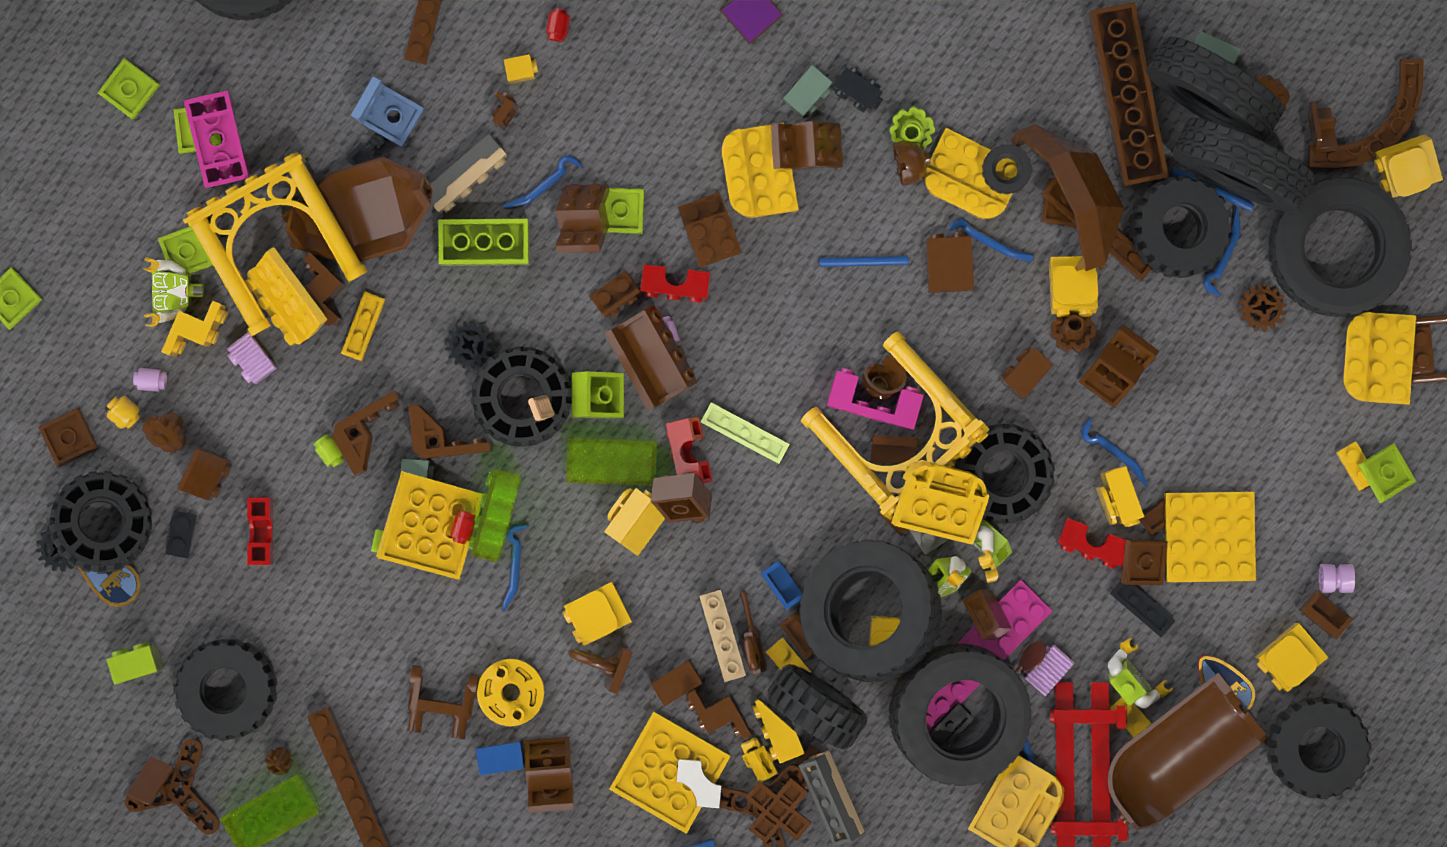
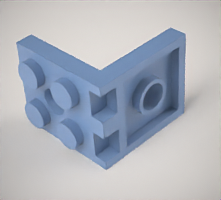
(377, 104)

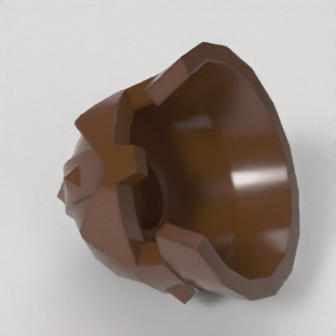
(884, 380)

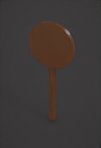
(1032, 657)

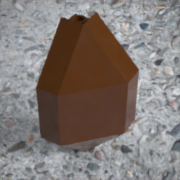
(1086, 189)
(374, 205)

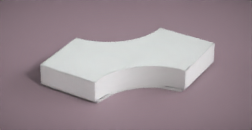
(706, 792)

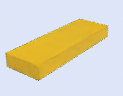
(363, 326)

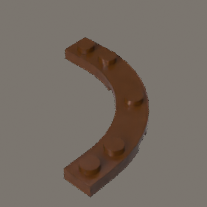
(1388, 133)

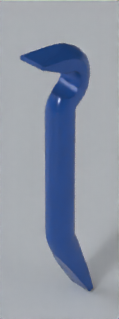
(543, 186)
(959, 222)
(1227, 253)
(1114, 450)
(515, 563)

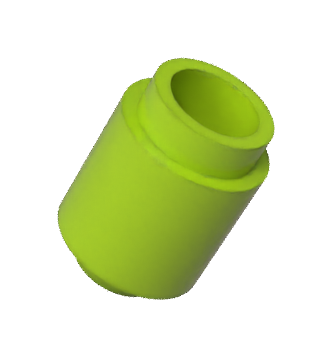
(328, 451)

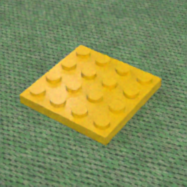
(421, 525)
(1210, 536)
(652, 769)

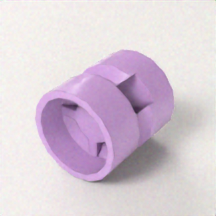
(1341, 578)

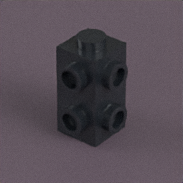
(863, 93)

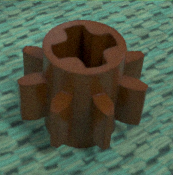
(278, 761)

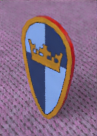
(116, 587)
(1209, 666)

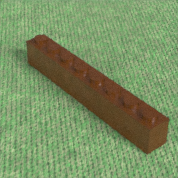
(348, 778)

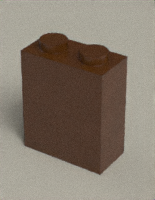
(949, 263)

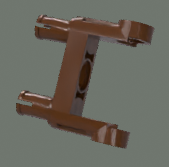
(460, 712)

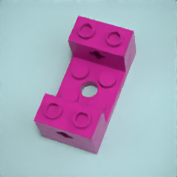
(216, 115)
(904, 413)

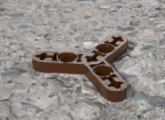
(184, 800)
(751, 809)

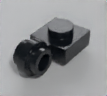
(363, 154)

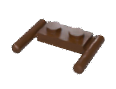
(1423, 352)

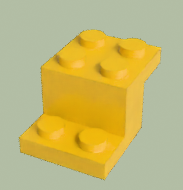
(195, 329)

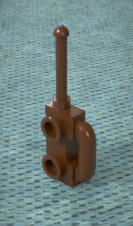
(752, 641)

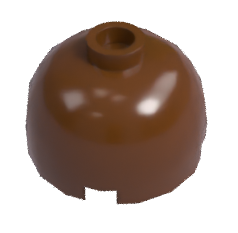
(910, 162)

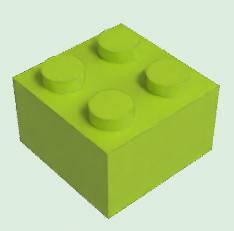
(597, 395)
(136, 663)

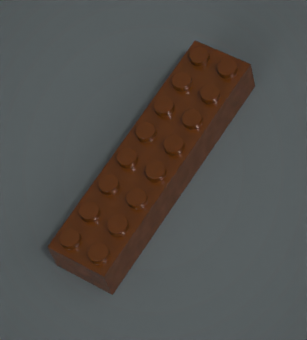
(1128, 95)

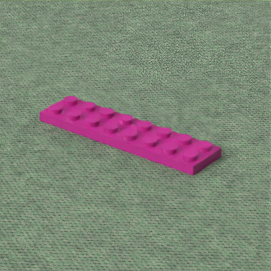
(1024, 613)

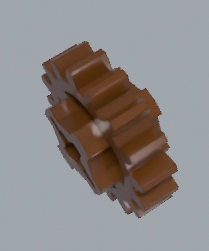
(1261, 297)

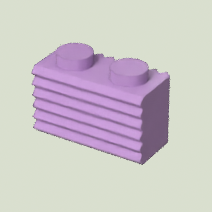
(251, 358)
(1050, 670)

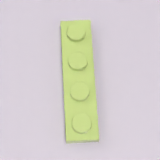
(745, 433)

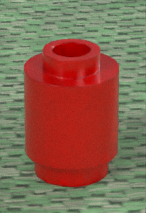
(557, 25)
(462, 527)

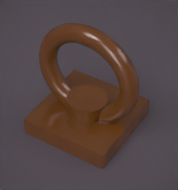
(613, 667)

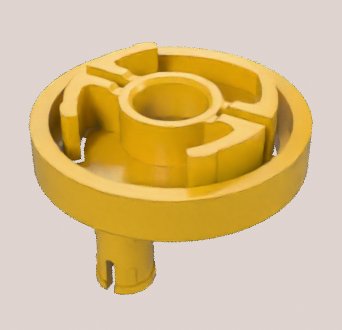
(515, 711)

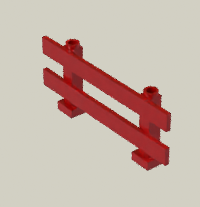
(1100, 719)

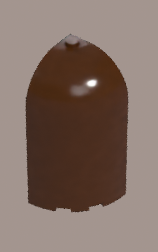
(1182, 754)

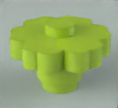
(912, 127)

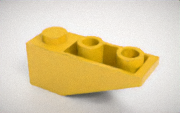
(783, 737)

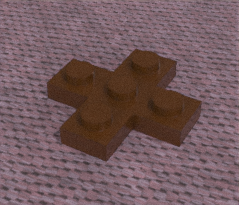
(778, 810)

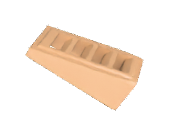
(541, 408)

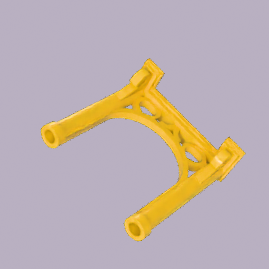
(315, 208)
(941, 396)

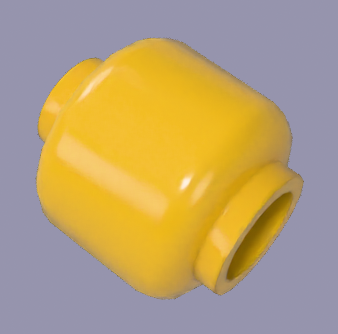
(122, 412)

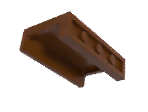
(651, 357)

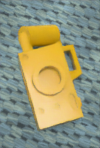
(758, 759)

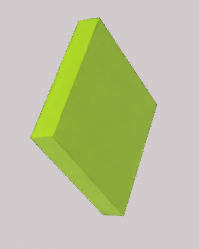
(128, 89)
(184, 134)
(625, 210)
(185, 249)
(16, 298)
(1387, 473)

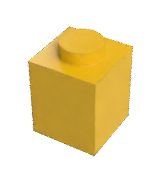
(520, 68)

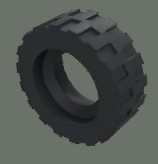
(1006, 186)

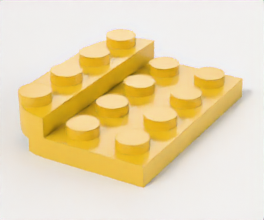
(958, 178)
(751, 180)
(284, 298)
(1380, 357)
(941, 502)
(1019, 806)

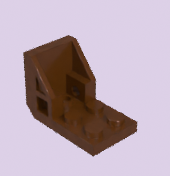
(426, 428)
(357, 449)

